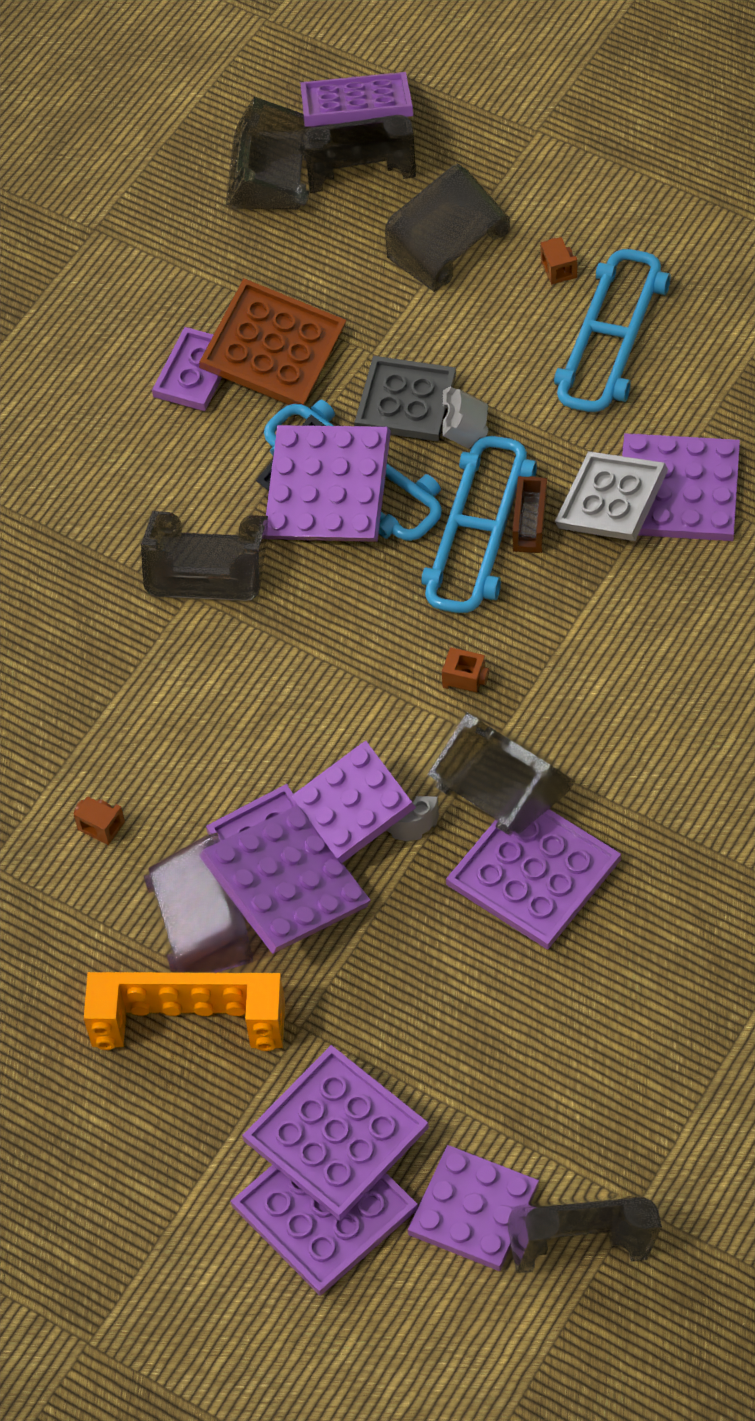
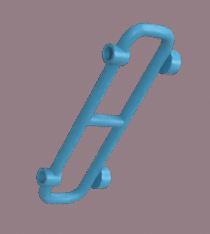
(616, 387)
(423, 490)
(485, 585)

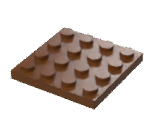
(272, 343)

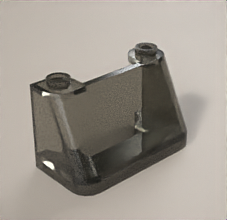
(358, 144)
(267, 159)
(442, 225)
(203, 564)
(498, 776)
(628, 1219)

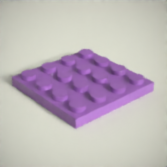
(355, 99)
(327, 483)
(698, 489)
(535, 876)
(284, 879)
(335, 1132)
(313, 1238)

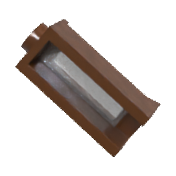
(529, 514)

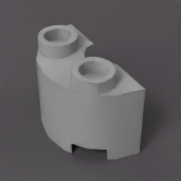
(465, 417)
(417, 821)

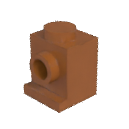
(558, 260)
(464, 670)
(98, 819)

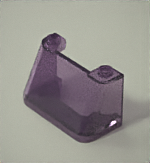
(198, 914)

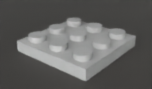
(611, 495)

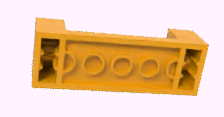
(140, 993)

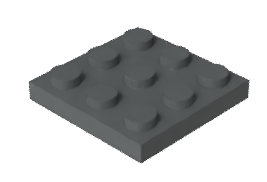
(405, 397)

